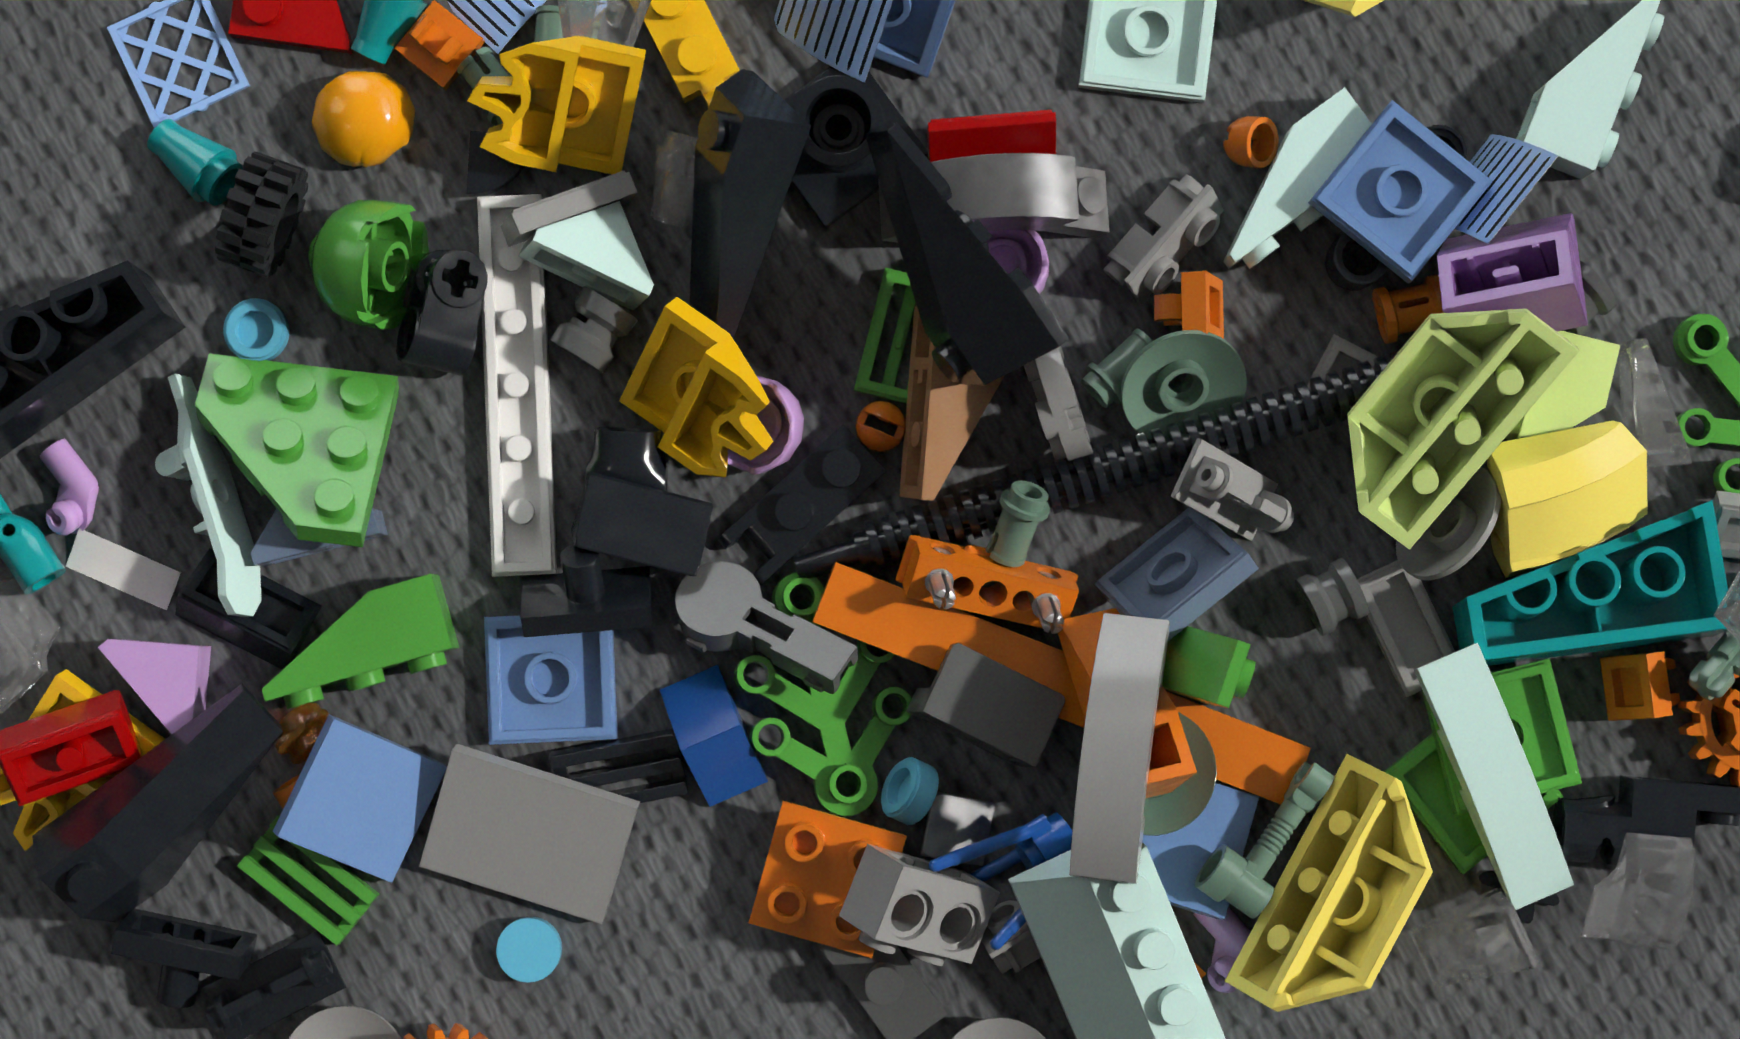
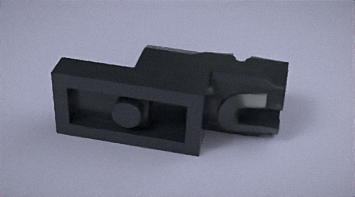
(1642, 808)

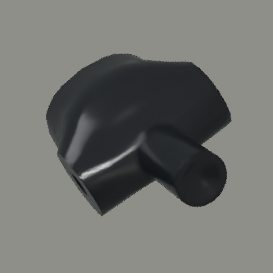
(629, 456)

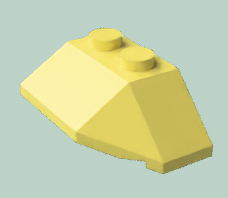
(1338, 895)

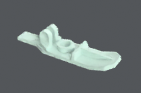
(215, 496)

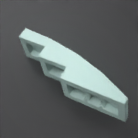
(1494, 776)

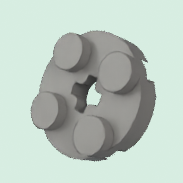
(1058, 406)

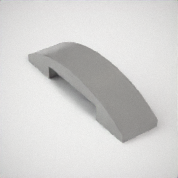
(1118, 748)

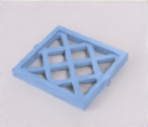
(199, 101)

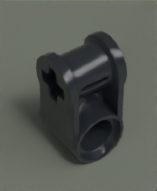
(443, 319)

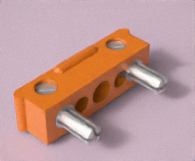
(955, 577)

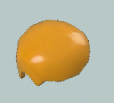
(363, 118)

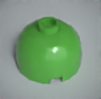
(364, 250)

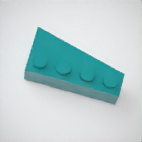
(1606, 600)

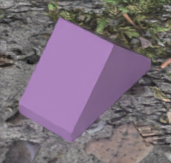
(165, 676)

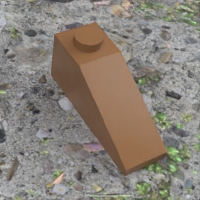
(937, 419)

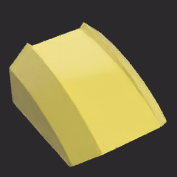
(1565, 493)

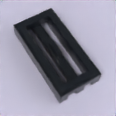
(626, 746)

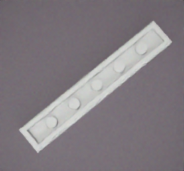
(516, 399)

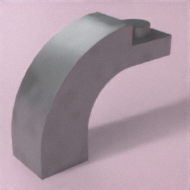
(1022, 194)

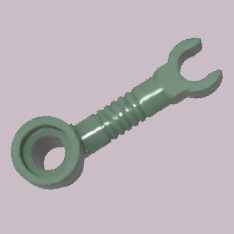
(1240, 879)

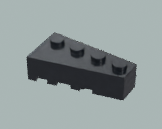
(76, 344)

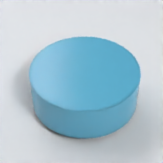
(256, 330)
(909, 790)
(529, 949)

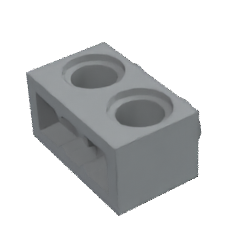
(909, 906)

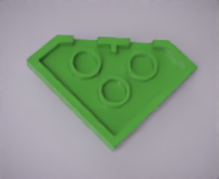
(303, 438)

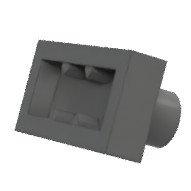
(888, 991)

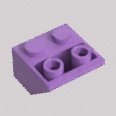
(1521, 268)

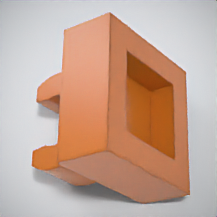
(439, 44)
(1196, 307)
(1638, 686)

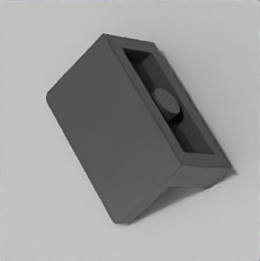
(989, 706)

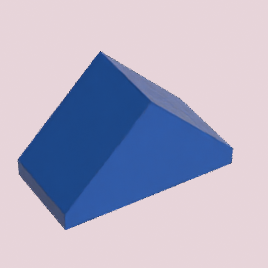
(712, 736)

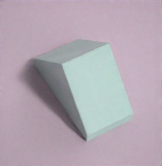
(595, 253)

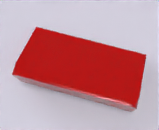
(992, 134)
(68, 747)

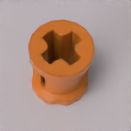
(1406, 308)

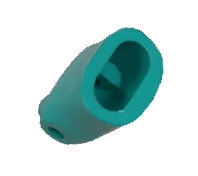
(27, 552)

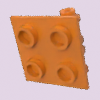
(811, 874)

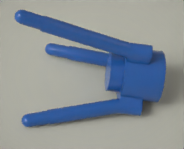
(1036, 843)

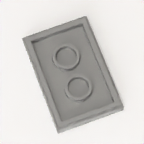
(529, 833)

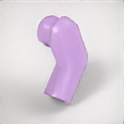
(76, 491)
(1229, 940)

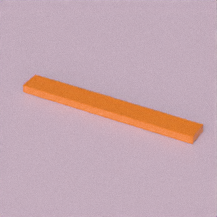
(922, 633)

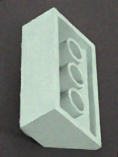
(1115, 954)

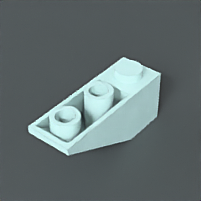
(1580, 103)
(1299, 169)

